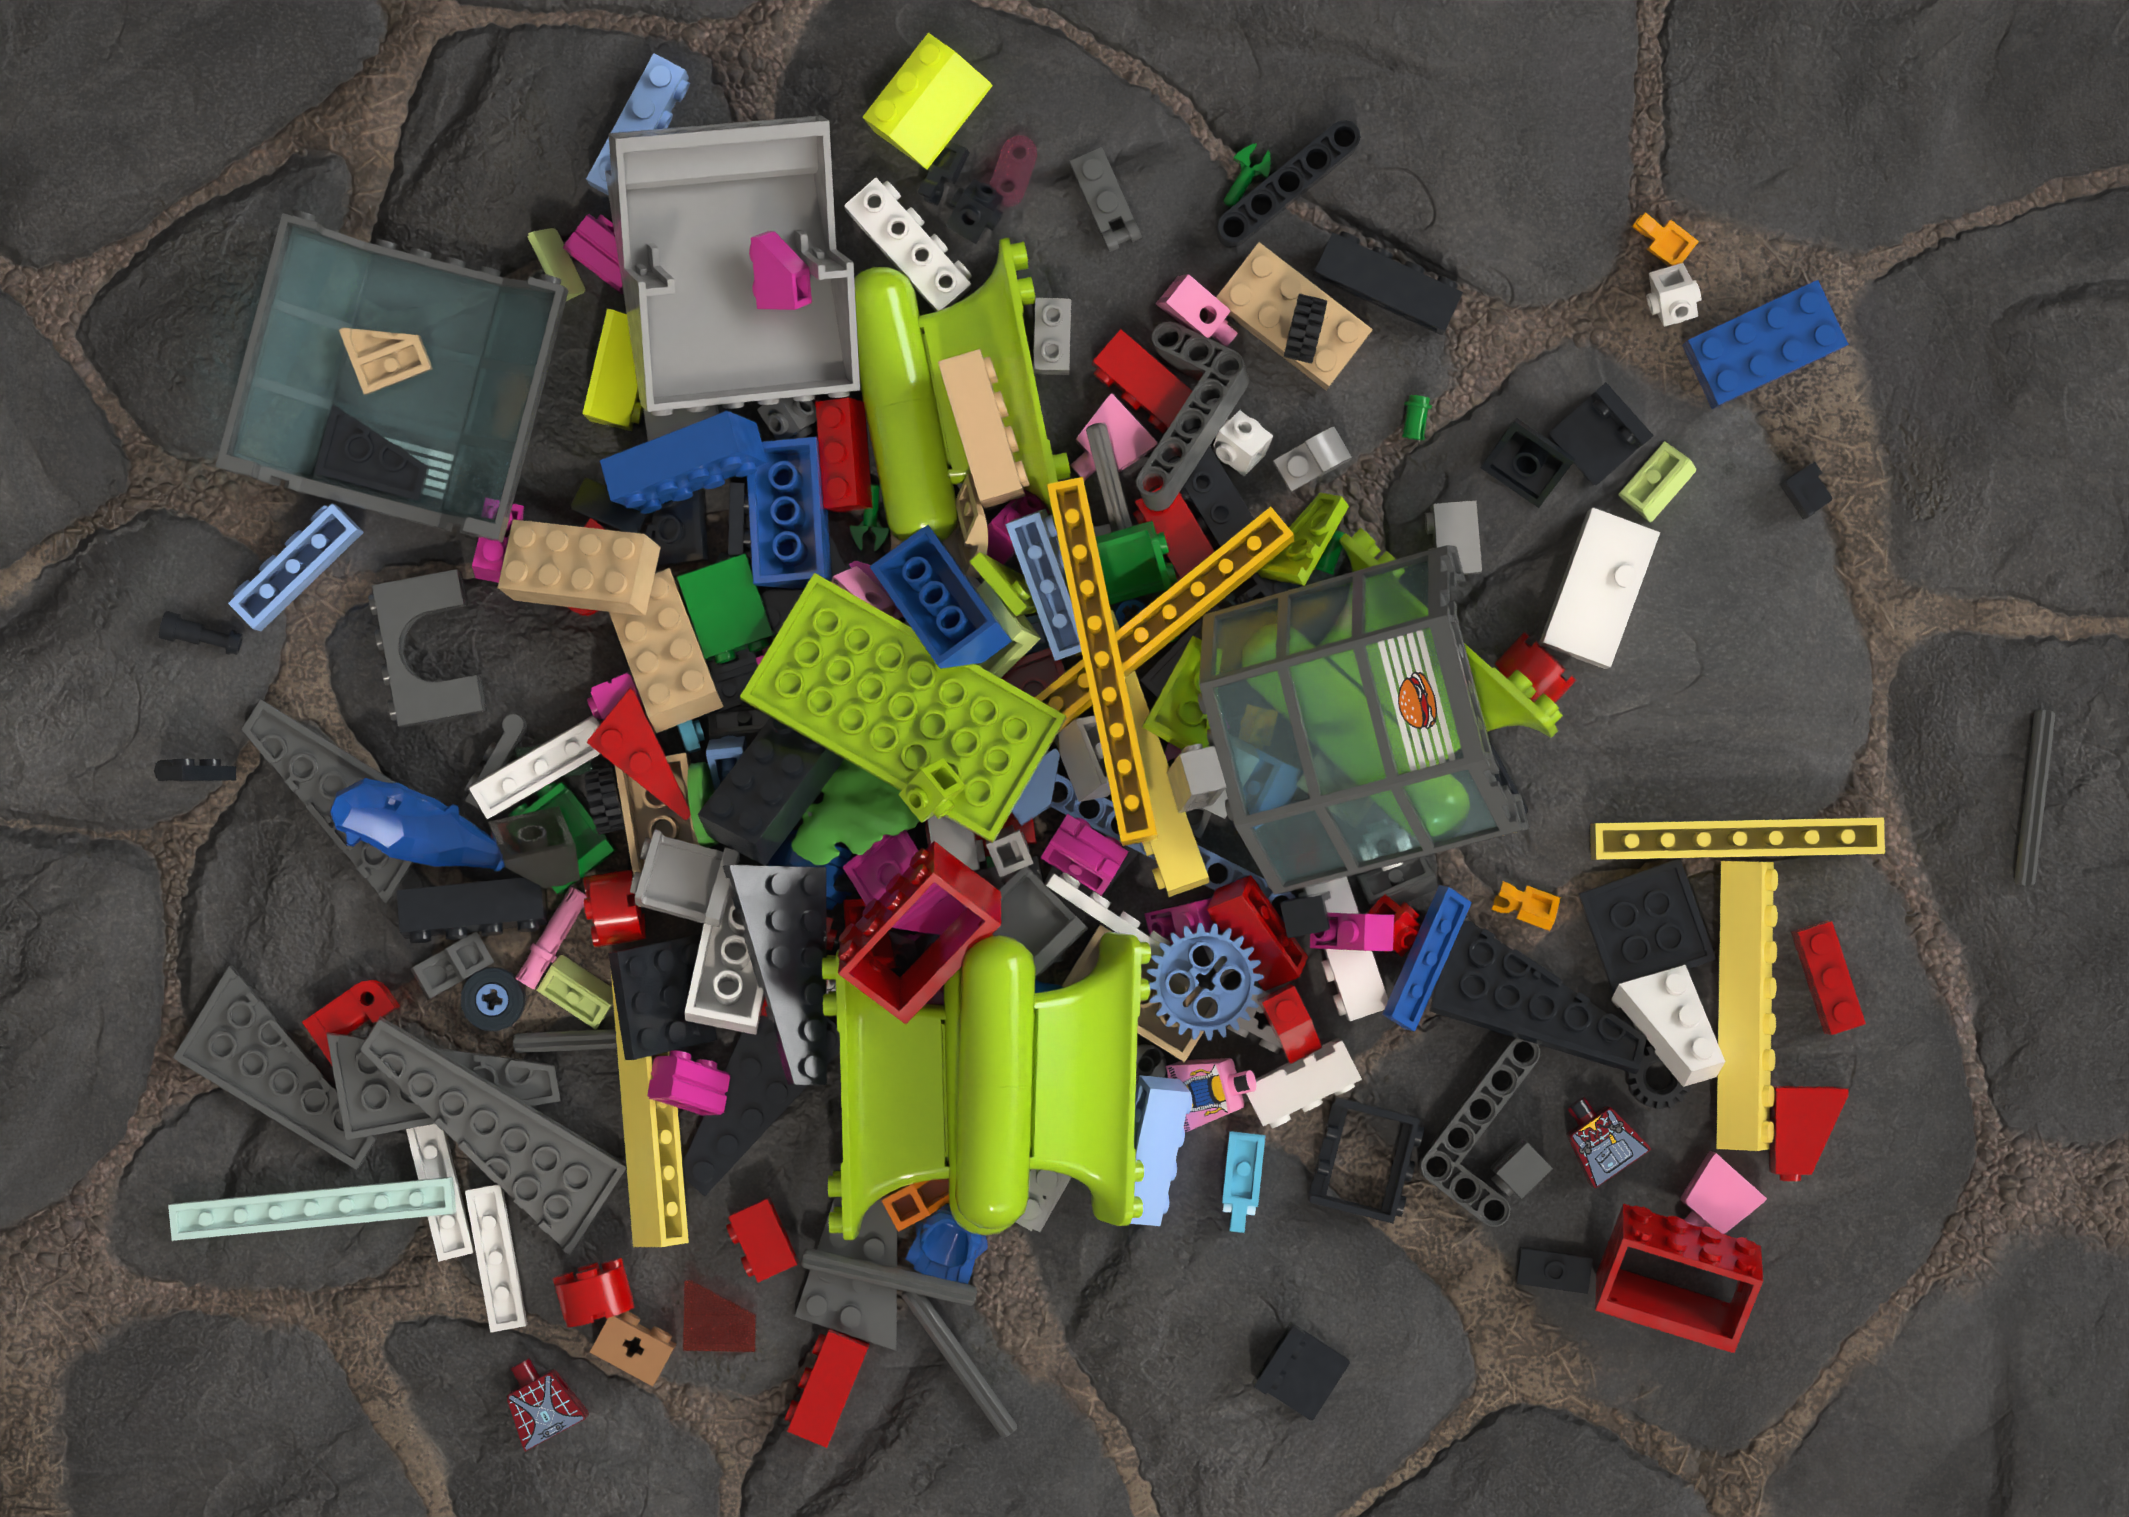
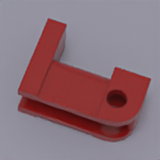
(350, 1012)

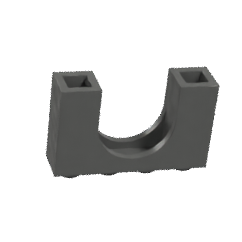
(398, 608)

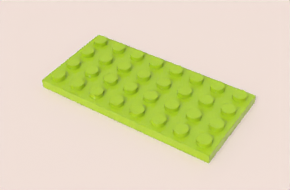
(886, 706)

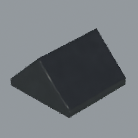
(1527, 462)

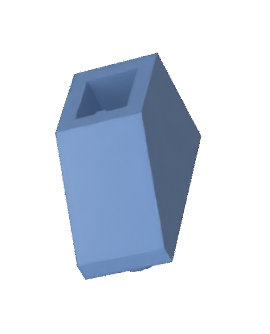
(1039, 790)

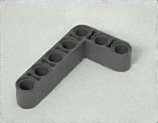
(1194, 412)
(1474, 1129)

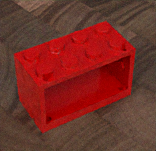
(980, 919)
(1668, 1306)

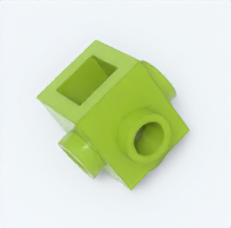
(925, 794)

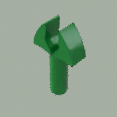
(1246, 174)
(871, 521)

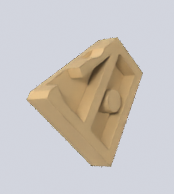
(384, 357)

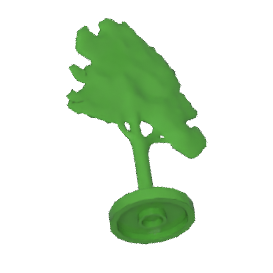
(853, 811)

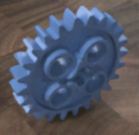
(1230, 1003)

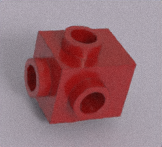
(1404, 923)

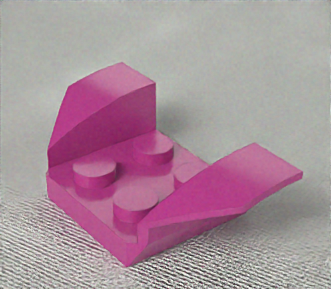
(884, 860)

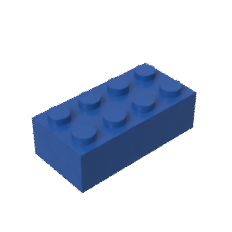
(1764, 344)
(684, 462)

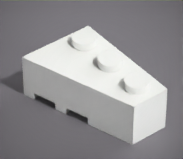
(1674, 1022)
(1303, 1083)

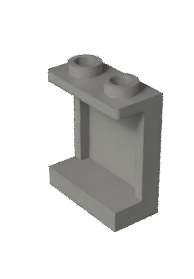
(683, 879)

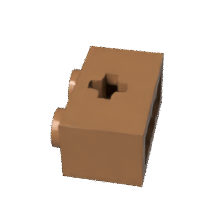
(614, 1349)

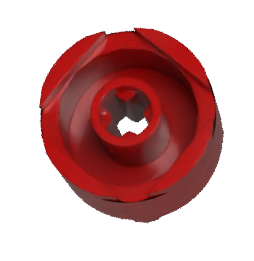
(1537, 666)
(613, 909)
(594, 1292)

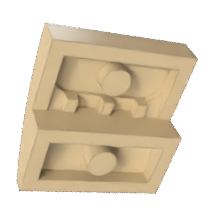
(972, 530)

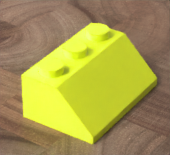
(927, 101)
(613, 383)

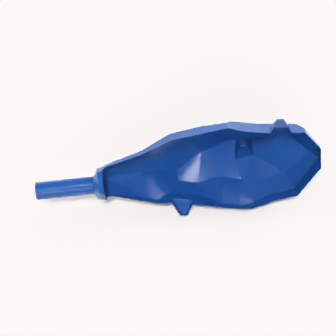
(411, 826)

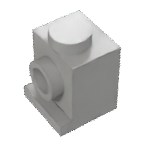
(1009, 851)

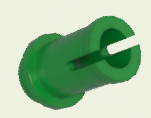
(1416, 417)
(1331, 554)

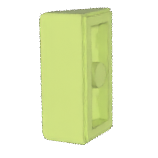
(556, 260)
(1657, 481)
(577, 991)

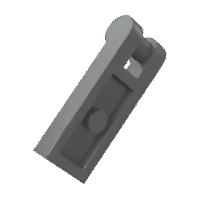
(1104, 198)
(500, 754)

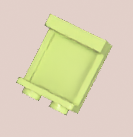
(1017, 628)

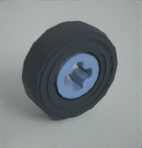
(503, 1014)

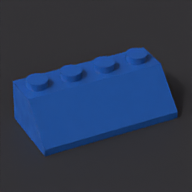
(788, 516)
(940, 601)

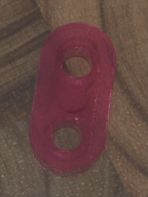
(1014, 170)

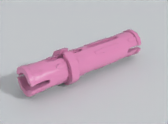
(548, 944)

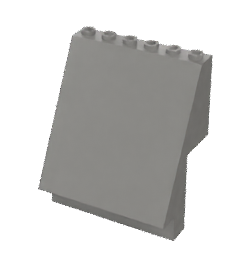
(683, 241)

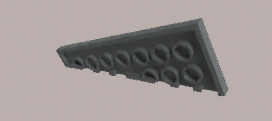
(531, 1156)

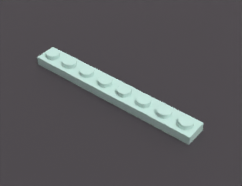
(312, 1208)

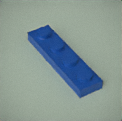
(1427, 958)

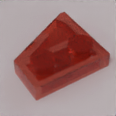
(716, 1322)

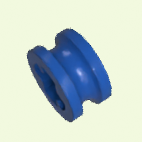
(1118, 607)

